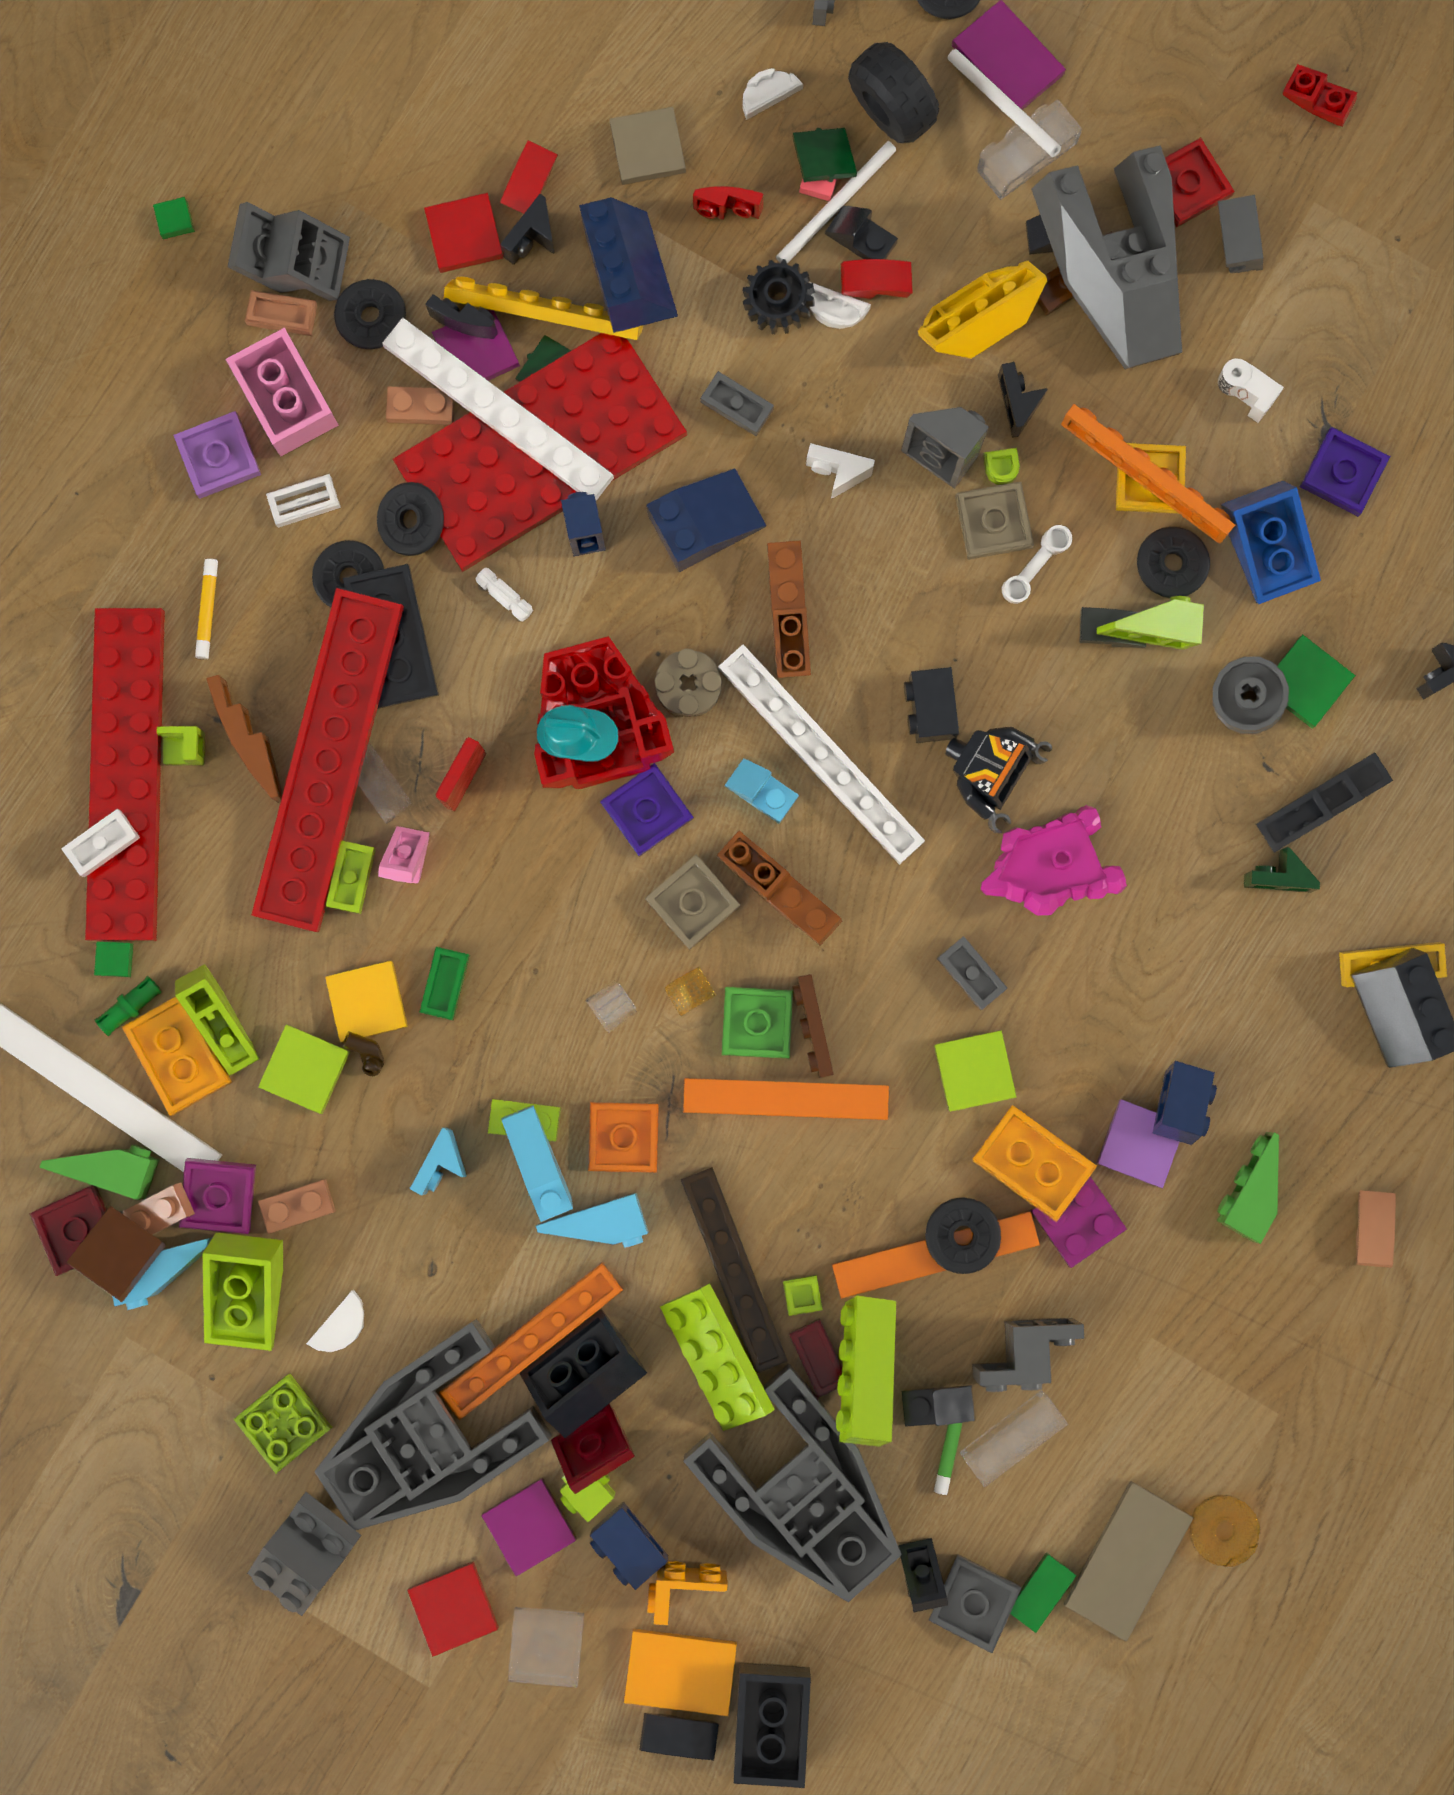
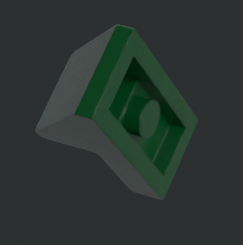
(1291, 875)

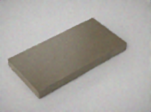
(1128, 1561)

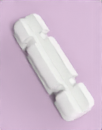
(504, 594)

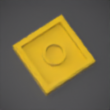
(1133, 496)
(366, 1000)

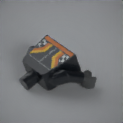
(991, 768)

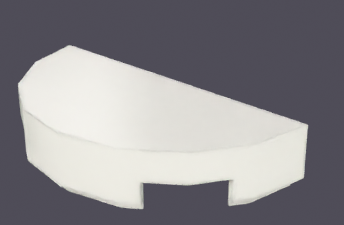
(767, 90)
(837, 309)
(341, 1327)

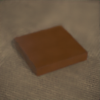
(116, 1254)

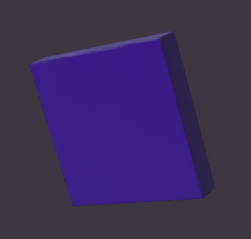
(1344, 471)
(646, 810)

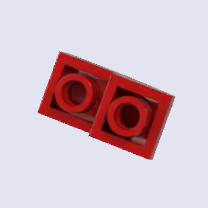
(1317, 96)
(528, 177)
(716, 200)
(876, 276)

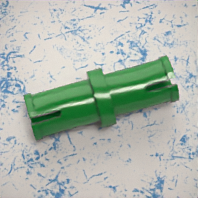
(128, 1006)

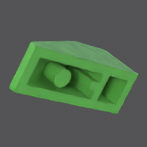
(115, 1170)

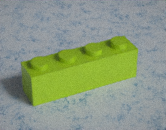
(867, 1371)

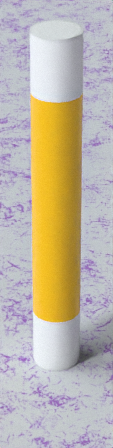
(206, 609)

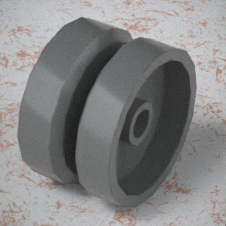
(1250, 675)

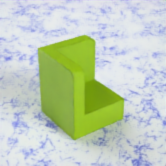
(182, 745)

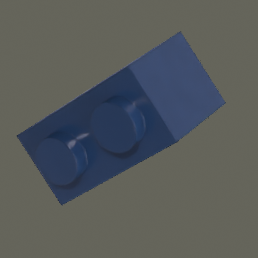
(583, 523)
(1184, 1103)
(628, 1546)

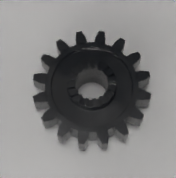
(771, 281)

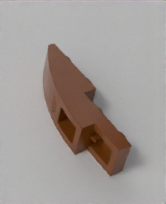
(788, 609)
(779, 888)

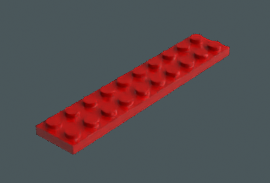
(327, 760)
(126, 769)

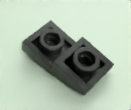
(1094, 617)

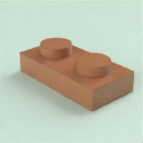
(419, 406)
(296, 1206)
(161, 1209)

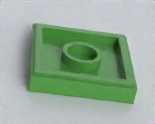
(757, 1022)

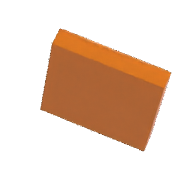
(623, 1137)

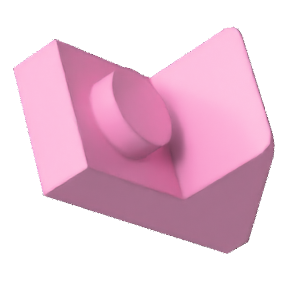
(404, 855)

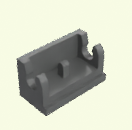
(1241, 234)

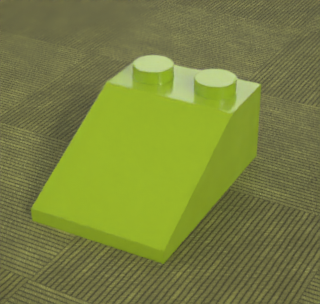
(241, 1290)

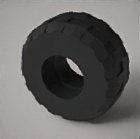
(893, 92)

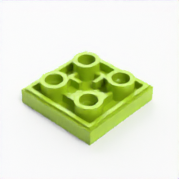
(304, 1069)
(975, 1071)
(282, 1423)

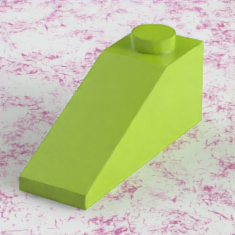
(1169, 624)
(215, 1019)

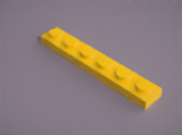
(530, 305)

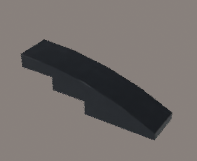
(1324, 802)

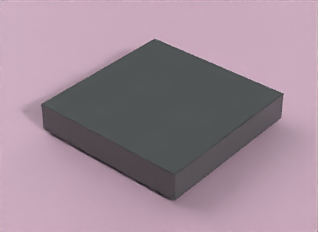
(976, 1603)

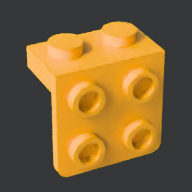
(677, 1576)

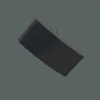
(469, 321)
(679, 1736)

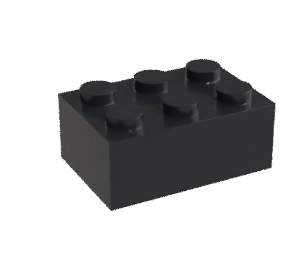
(772, 1725)

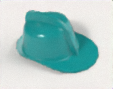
(577, 733)

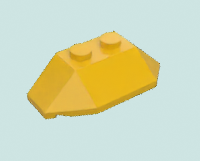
(983, 311)

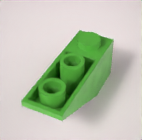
(1255, 1197)

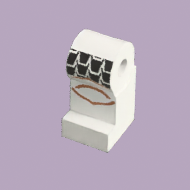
(1249, 385)

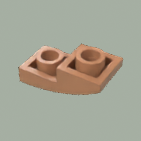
(1375, 1229)

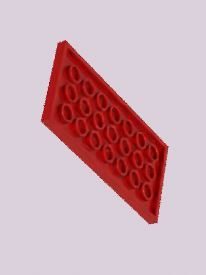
(496, 492)

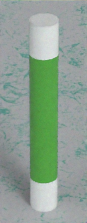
(947, 1458)

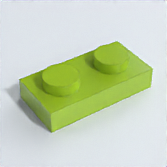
(350, 877)
(547, 1115)

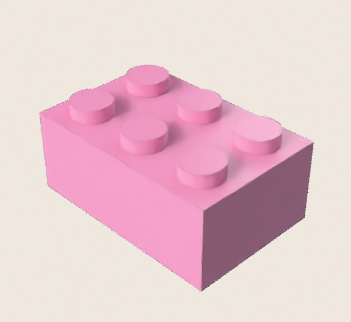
(282, 392)

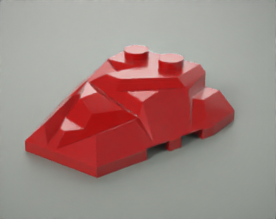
(600, 679)

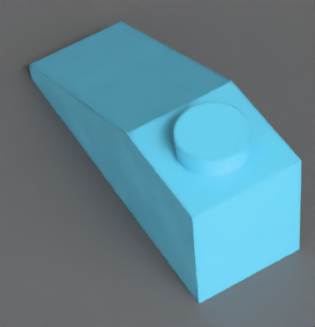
(537, 1163)
(605, 1223)
(163, 1271)

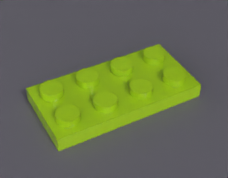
(717, 1358)

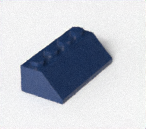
(627, 264)

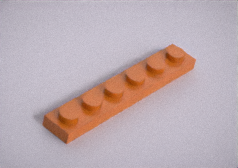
(1157, 480)

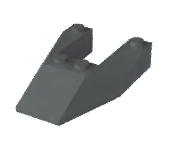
(1122, 277)
(407, 1449)
(816, 1508)

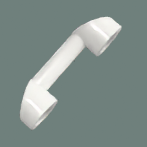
(1053, 542)

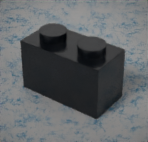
(932, 705)

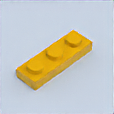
(1357, 960)

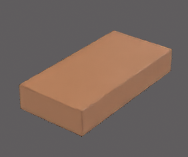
(281, 312)

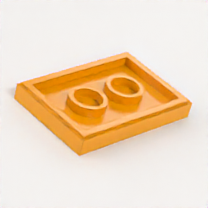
(175, 1056)
(1034, 1163)
(680, 1672)

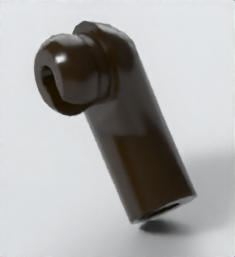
(368, 1050)

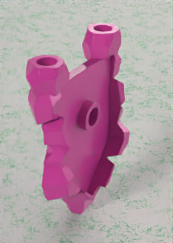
(1053, 864)

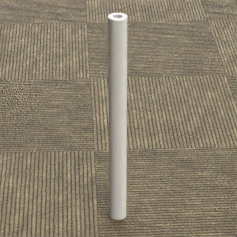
(1004, 103)
(837, 202)

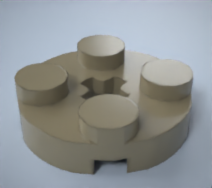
(688, 702)

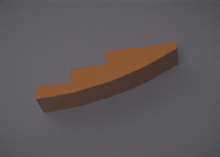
(251, 747)

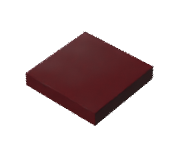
(66, 1224)
(593, 1449)

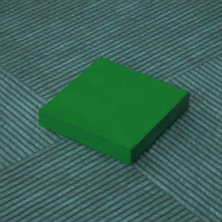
(1313, 680)

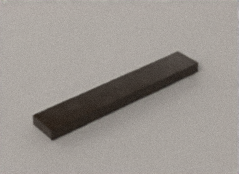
(734, 1270)

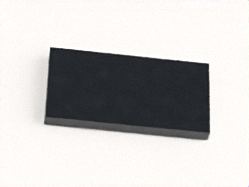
(410, 666)

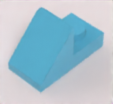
(761, 790)
(444, 1154)

